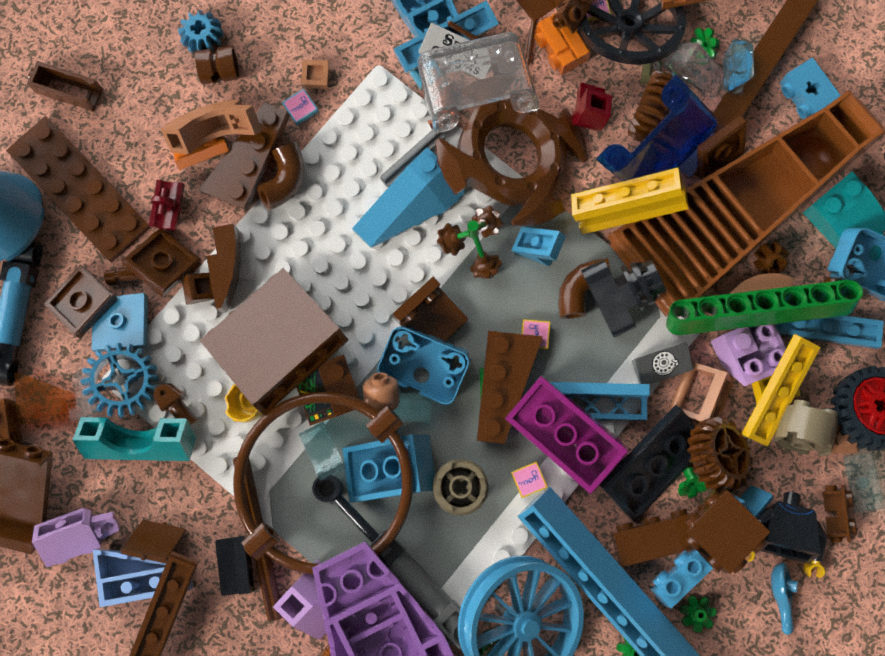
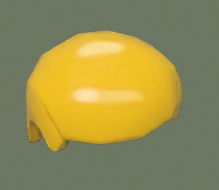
(239, 407)

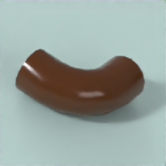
(288, 178)
(574, 291)

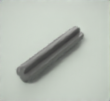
(398, 167)

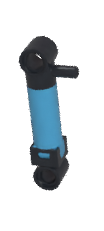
(18, 279)

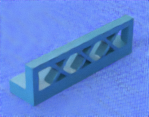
(609, 391)

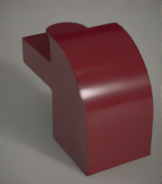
(592, 107)

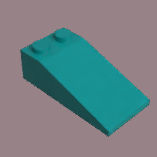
(847, 206)

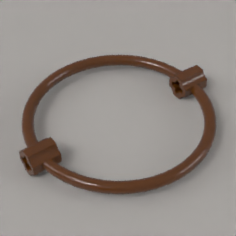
(382, 427)

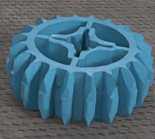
(107, 384)

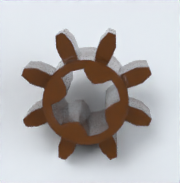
(771, 258)

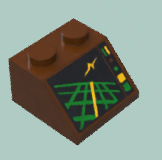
(329, 377)

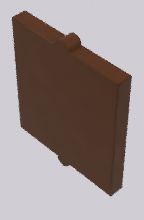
(153, 541)

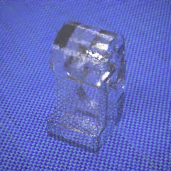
(83, 409)

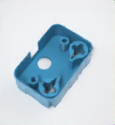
(854, 254)
(430, 354)

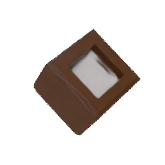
(197, 288)

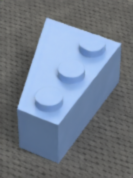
(125, 577)

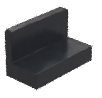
(234, 566)

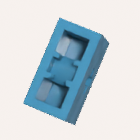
(804, 79)

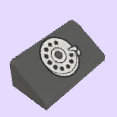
(663, 364)

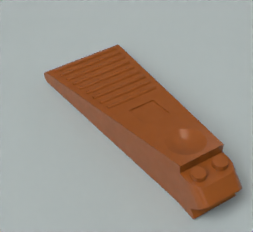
(747, 200)

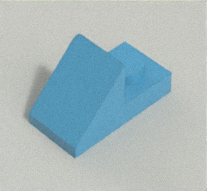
(539, 244)

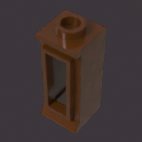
(41, 76)

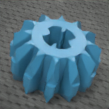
(200, 31)

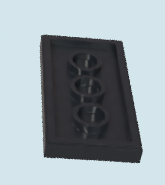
(651, 465)

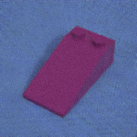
(567, 434)

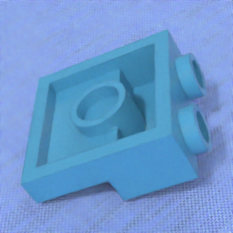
(675, 584)

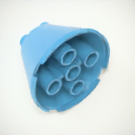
(19, 213)

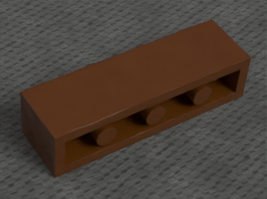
(652, 539)

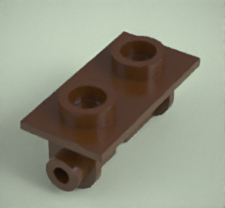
(571, 14)
(841, 524)

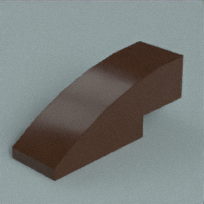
(225, 265)

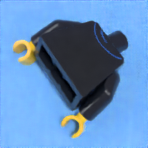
(794, 533)

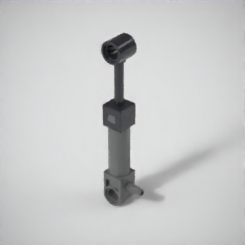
(410, 574)

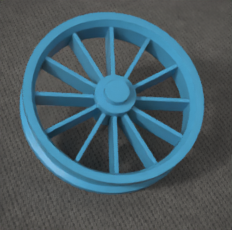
(523, 619)

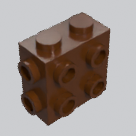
(724, 532)

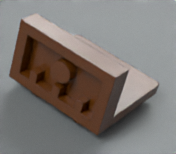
(431, 312)

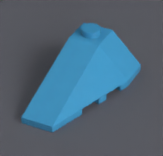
(409, 201)

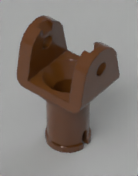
(173, 401)

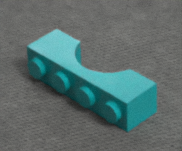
(105, 440)

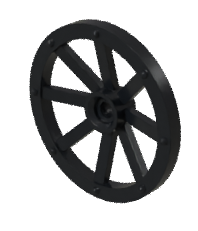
(630, 25)

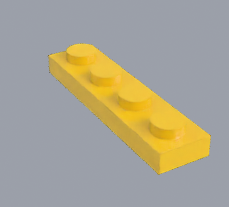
(781, 390)

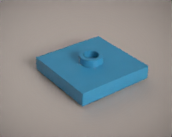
(122, 323)

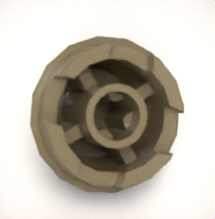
(460, 487)

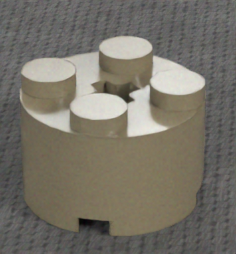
(807, 429)

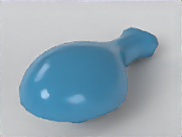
(782, 589)

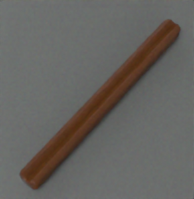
(264, 565)

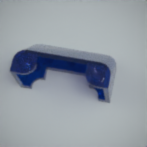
(670, 141)

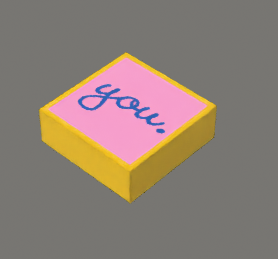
(537, 328)
(529, 479)

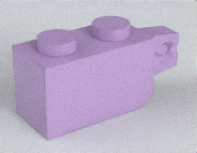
(72, 535)

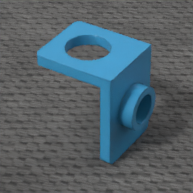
(755, 500)

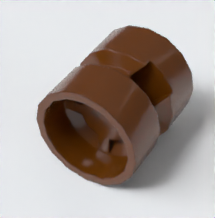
(217, 65)

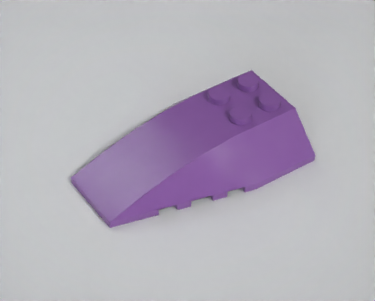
(371, 610)

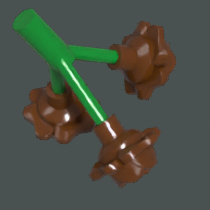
(488, 224)

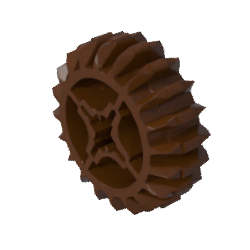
(650, 108)
(720, 454)

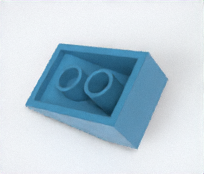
(375, 469)

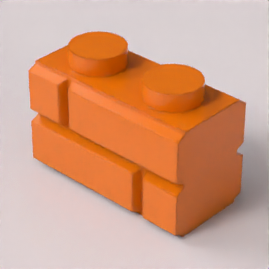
(564, 48)

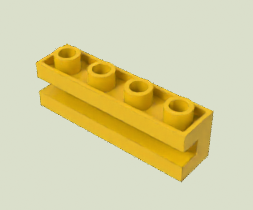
(630, 201)

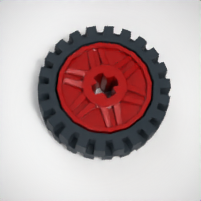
(862, 407)

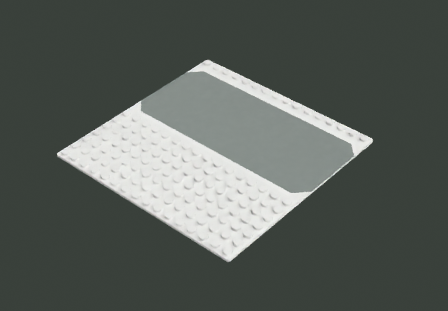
(359, 293)

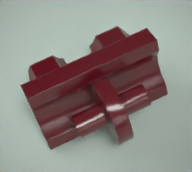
(166, 205)

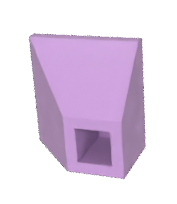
(750, 352)
(302, 607)

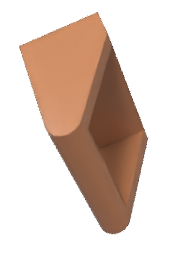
(715, 397)

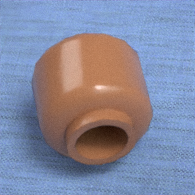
(381, 391)

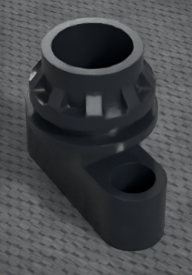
(618, 294)

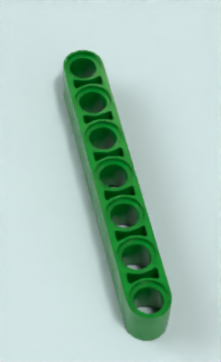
(775, 301)

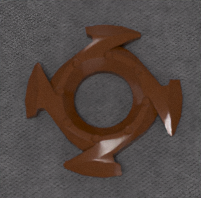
(552, 140)

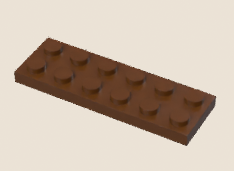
(78, 189)

